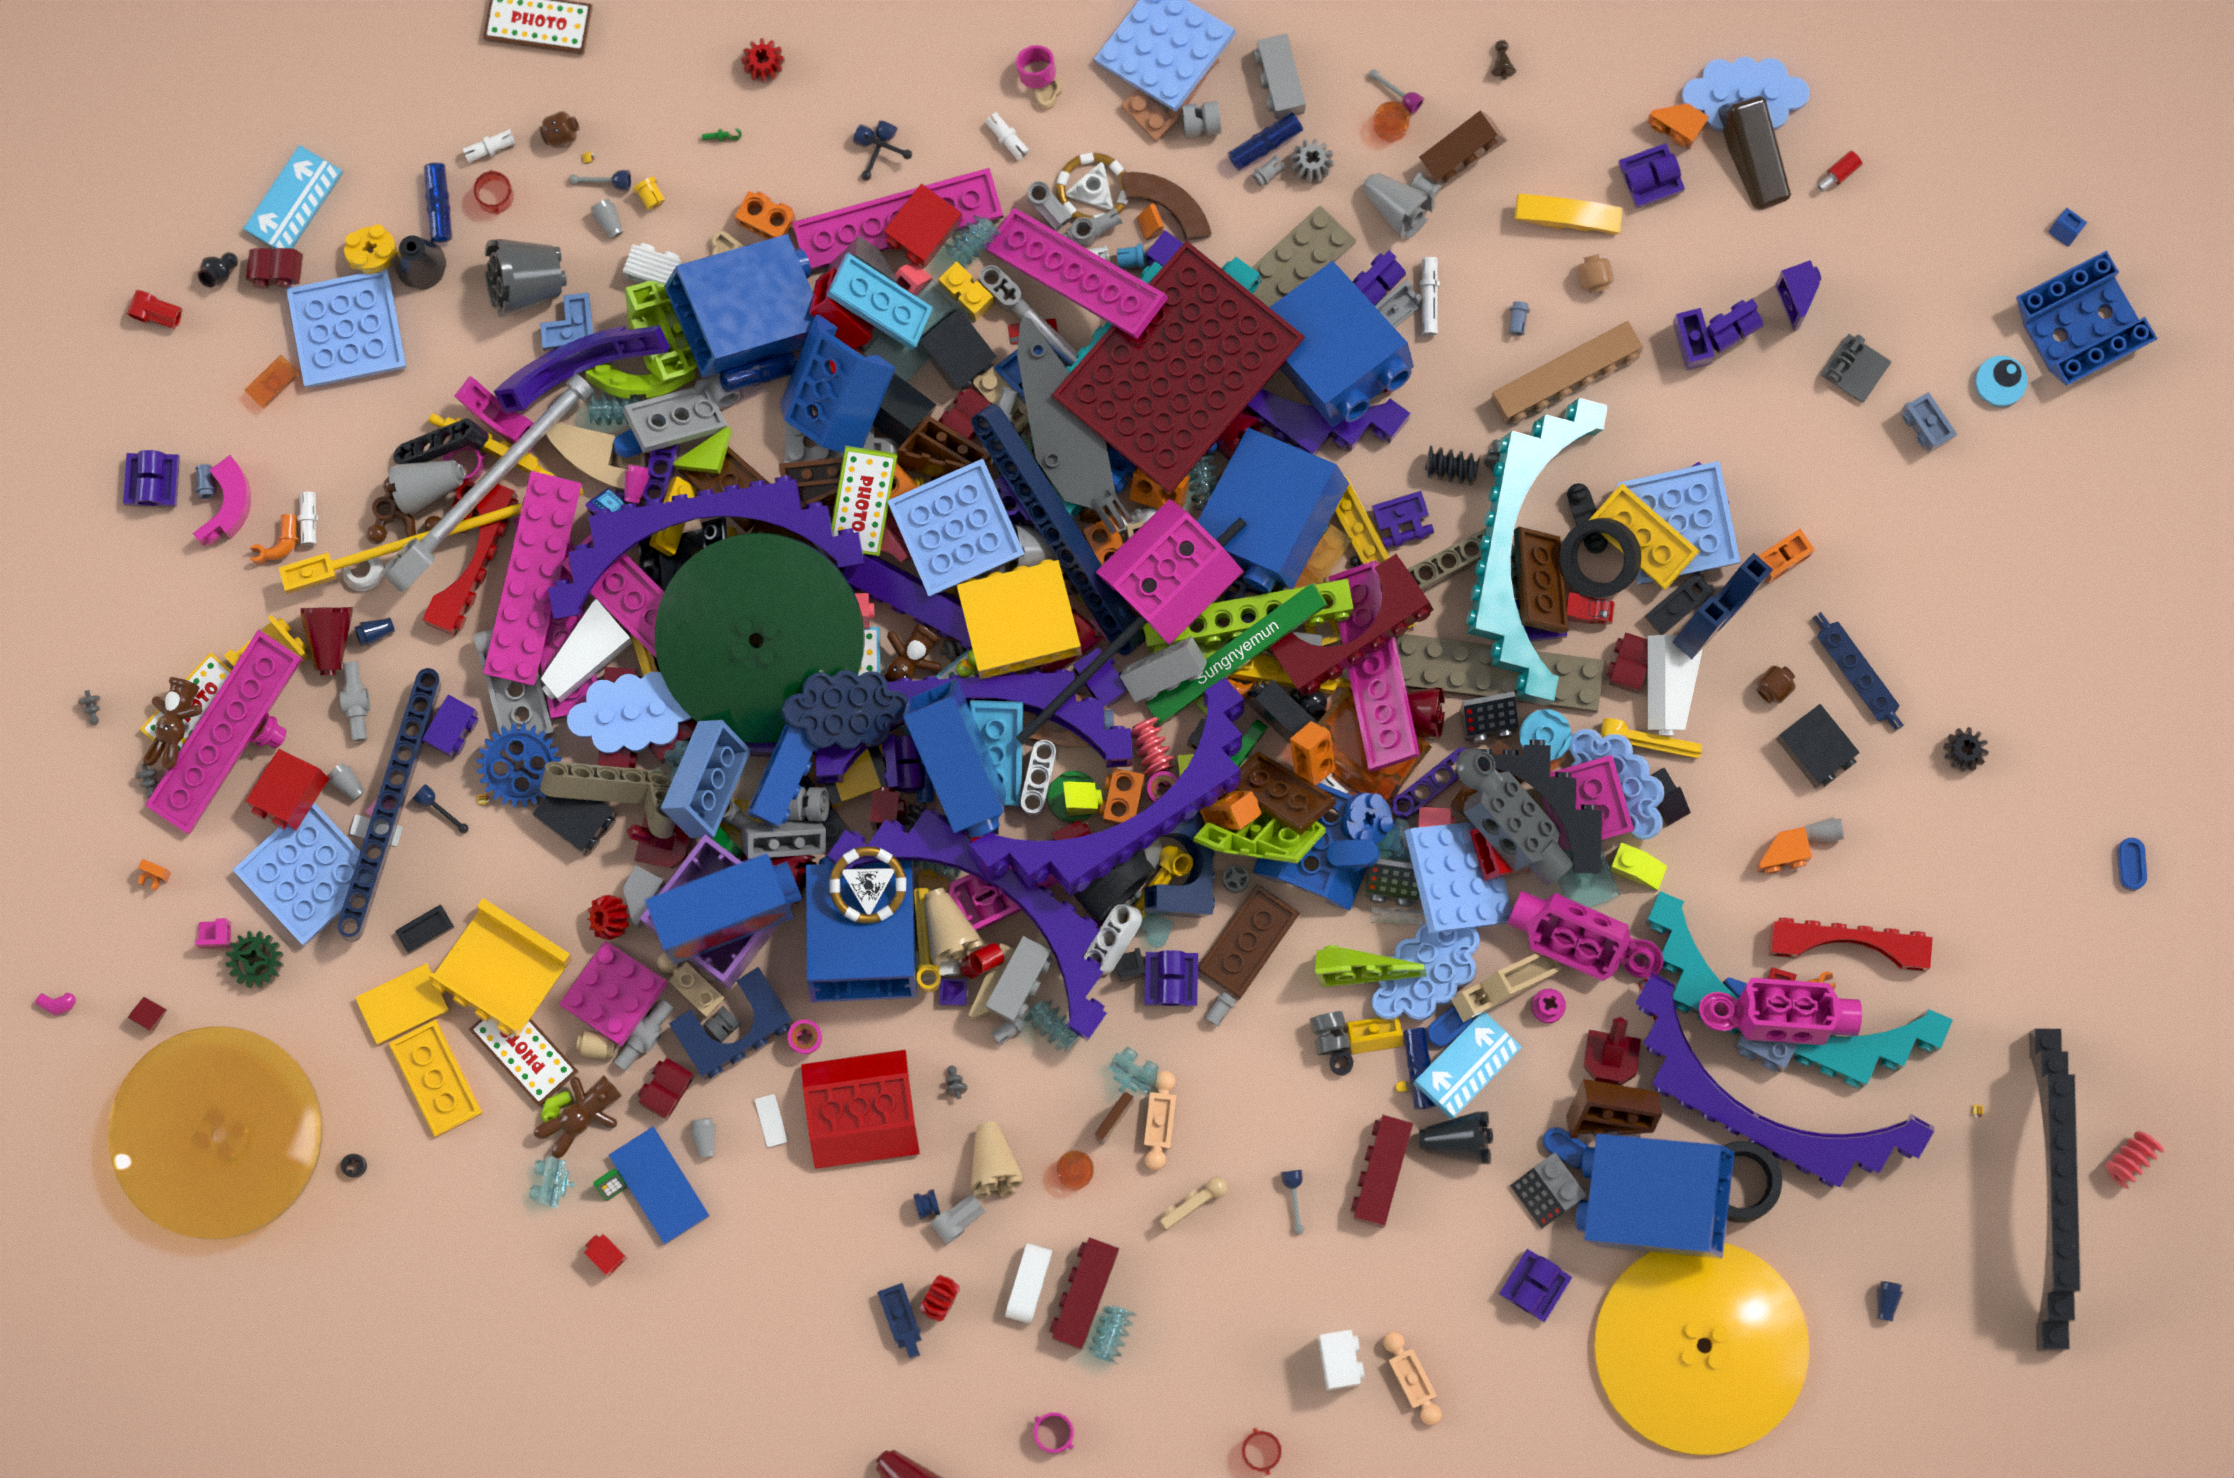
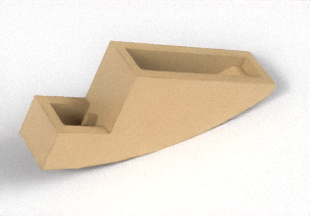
(589, 454)
(991, 979)
(1505, 985)

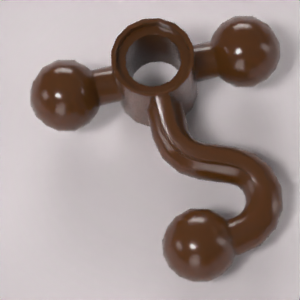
(377, 533)

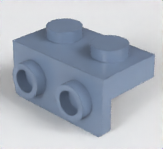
(1928, 422)
(1772, 1054)

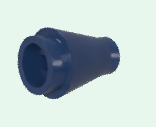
(372, 631)
(1888, 1299)

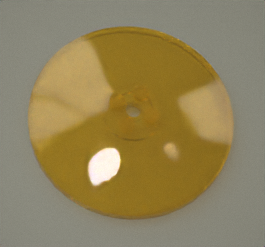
(167, 1123)

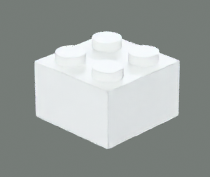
(1339, 1360)

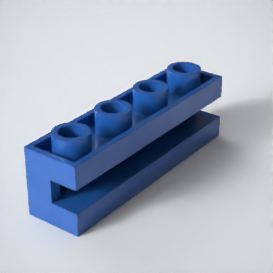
(782, 777)

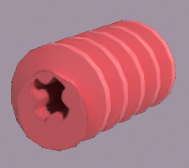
(1151, 747)
(2132, 1157)

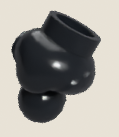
(217, 270)
(1313, 704)

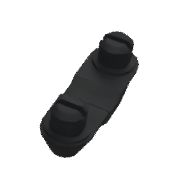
(1582, 510)

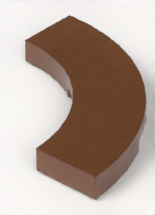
(1172, 197)

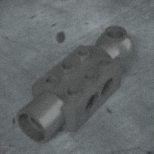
(1511, 818)

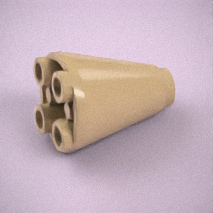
(948, 928)
(994, 1163)

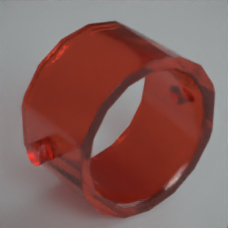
(499, 207)
(1256, 1433)

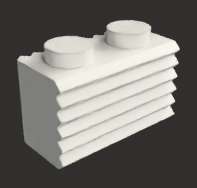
(647, 265)

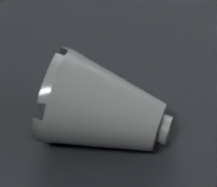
(1398, 203)
(424, 483)
(1033, 547)

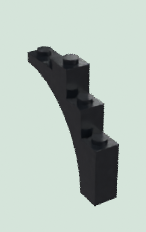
(1582, 825)

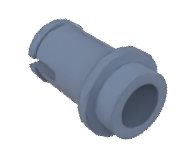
(1518, 318)
(205, 482)

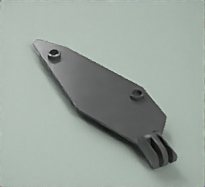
(1064, 446)

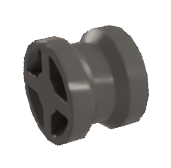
(1234, 874)

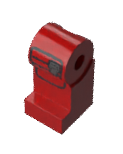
(1589, 609)

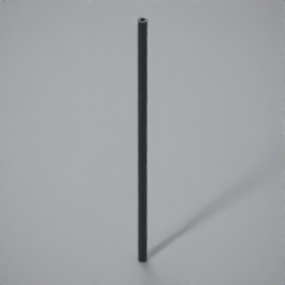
(1106, 655)

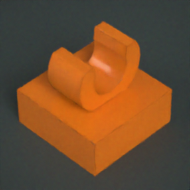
(152, 871)

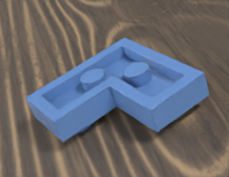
(577, 322)

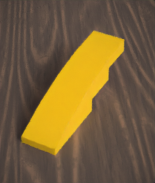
(1568, 213)

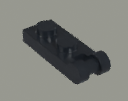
(1679, 603)

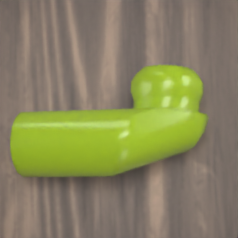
(553, 1105)

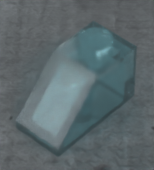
(1395, 842)

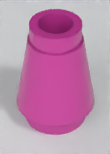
(635, 483)

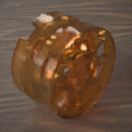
(1391, 121)
(1075, 1170)

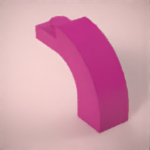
(489, 411)
(235, 503)

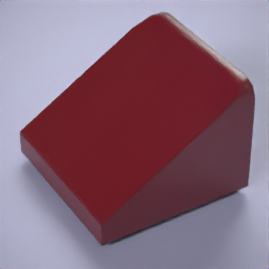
(147, 1014)

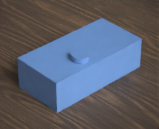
(706, 779)

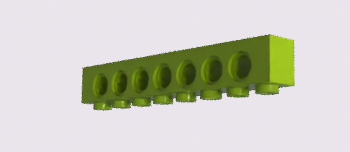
(1258, 605)

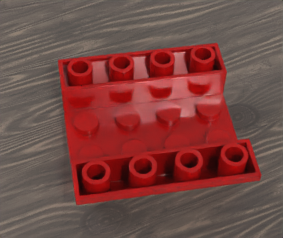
(859, 1109)

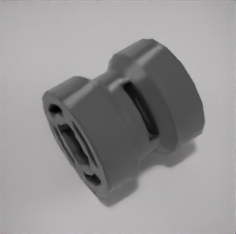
(722, 1024)

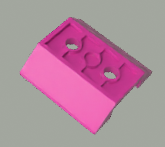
(1183, 582)

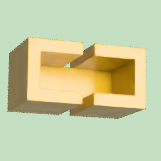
(973, 297)

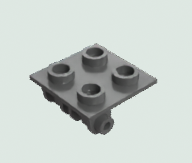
(1856, 367)

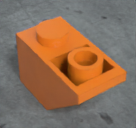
(1680, 122)
(1786, 849)

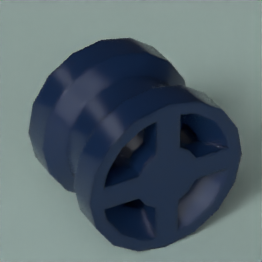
(926, 1204)

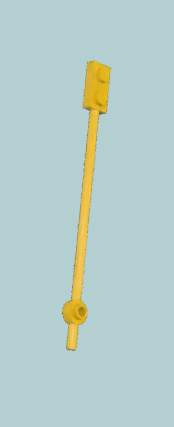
(322, 568)

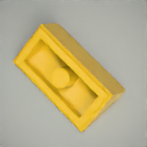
(1374, 1035)

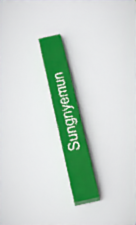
(1240, 652)

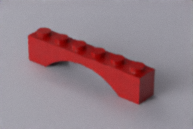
(449, 606)
(1904, 950)

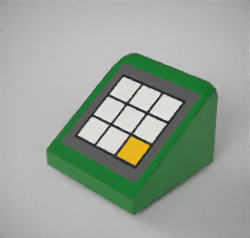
(610, 1184)

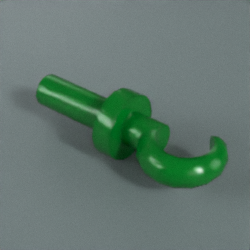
(721, 135)

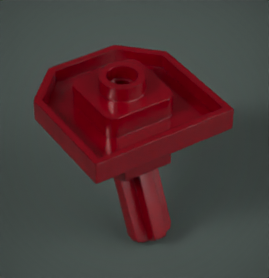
(659, 851)
(1612, 1055)

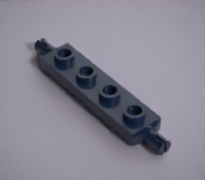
(1858, 671)

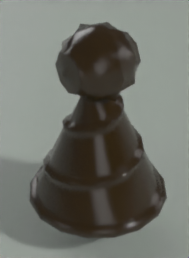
(1503, 66)

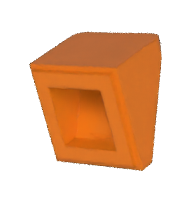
(1150, 222)

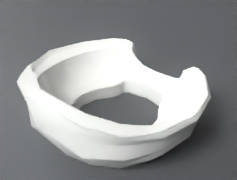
(369, 581)

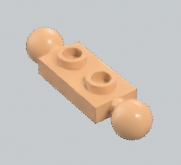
(1160, 1120)
(1412, 1378)

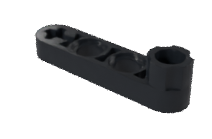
(462, 434)

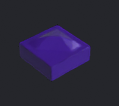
(953, 992)

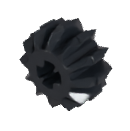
(1974, 756)

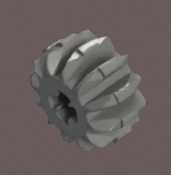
(1310, 152)

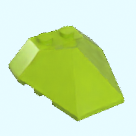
(648, 307)
(1261, 839)

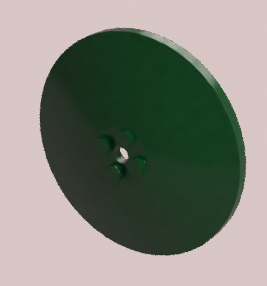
(747, 588)

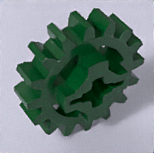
(256, 948)

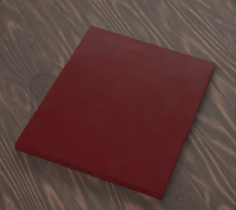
(1185, 375)

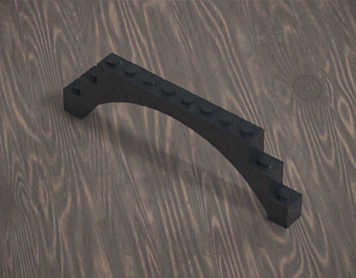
(2062, 1238)

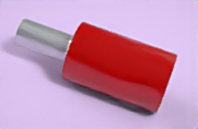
(1841, 170)

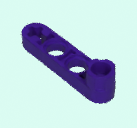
(1429, 781)

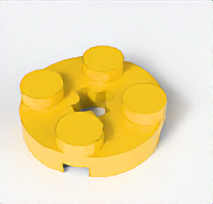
(367, 237)

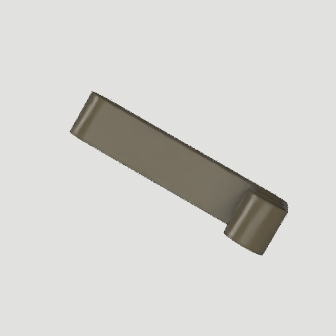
(1461, 561)
(612, 785)

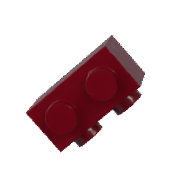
(886, 806)

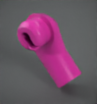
(56, 1006)

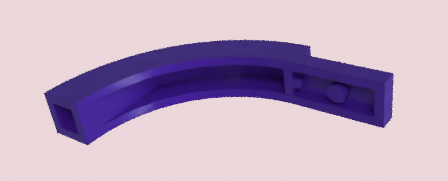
(574, 357)

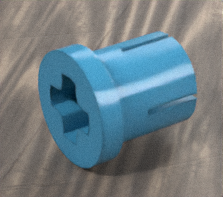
(1131, 257)

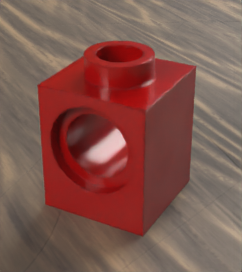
(604, 1254)

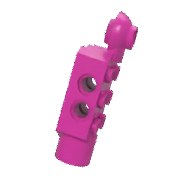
(983, 902)
(1583, 937)
(1783, 1012)

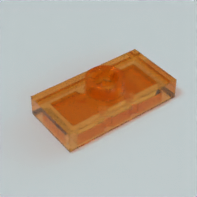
(272, 381)

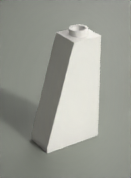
(587, 650)
(1669, 684)

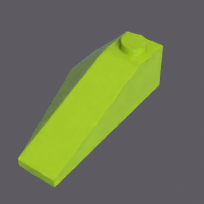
(1348, 967)

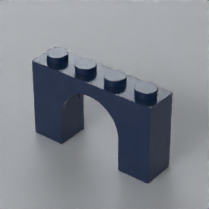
(1723, 607)
(1196, 894)
(712, 1056)

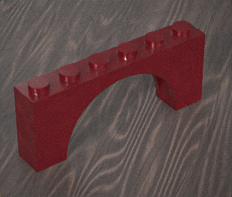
(1400, 607)

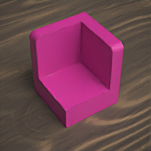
(214, 934)

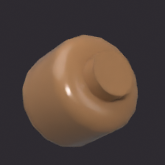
(1595, 273)

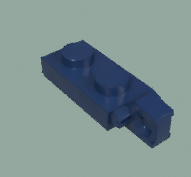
(901, 1318)

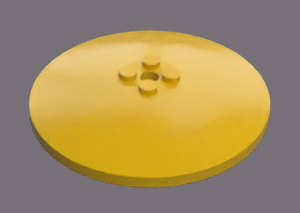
(1693, 1398)

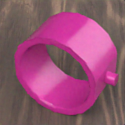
(1032, 54)
(480, 466)
(1053, 1414)

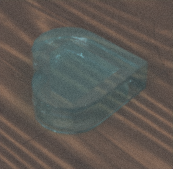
(1157, 930)

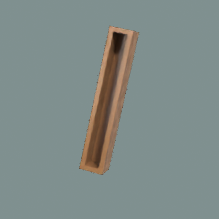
(1566, 373)

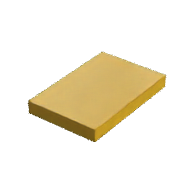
(401, 1004)

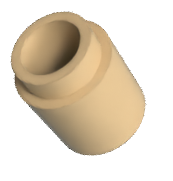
(595, 1045)

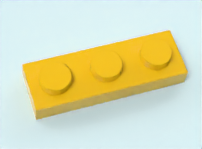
(668, 539)

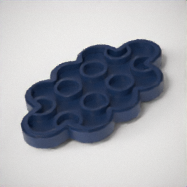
(845, 709)

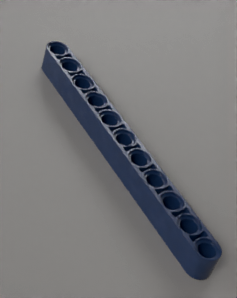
(1054, 524)
(389, 817)

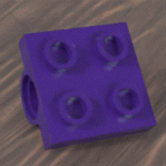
(1652, 175)
(1382, 275)
(1741, 321)
(151, 479)
(1018, 514)
(901, 769)
(1171, 978)
(1535, 1285)

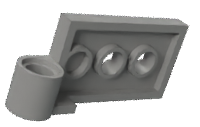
(699, 404)
(797, 451)
(505, 705)

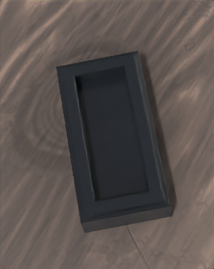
(424, 929)

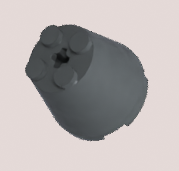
(522, 274)

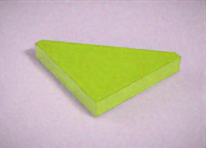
(708, 455)

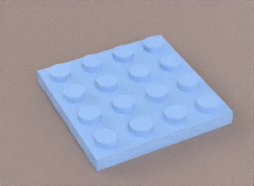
(1165, 48)
(346, 328)
(1697, 508)
(956, 527)
(303, 874)
(1452, 880)

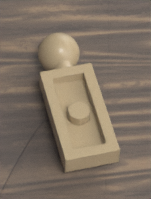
(691, 985)
(1216, 1188)

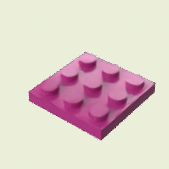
(1596, 785)
(613, 993)

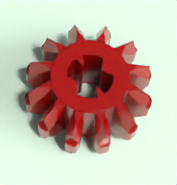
(766, 68)
(608, 917)
(939, 1298)

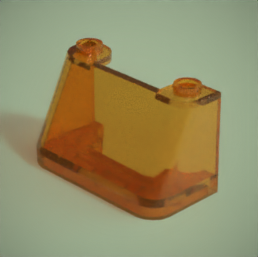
(1350, 756)

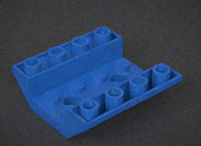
(2072, 305)
(844, 399)
(1334, 884)

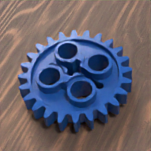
(504, 783)

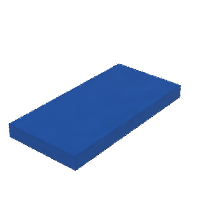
(659, 1185)

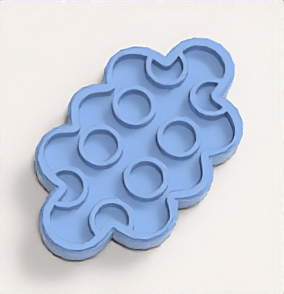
(1744, 79)
(628, 714)
(1640, 789)
(1447, 966)

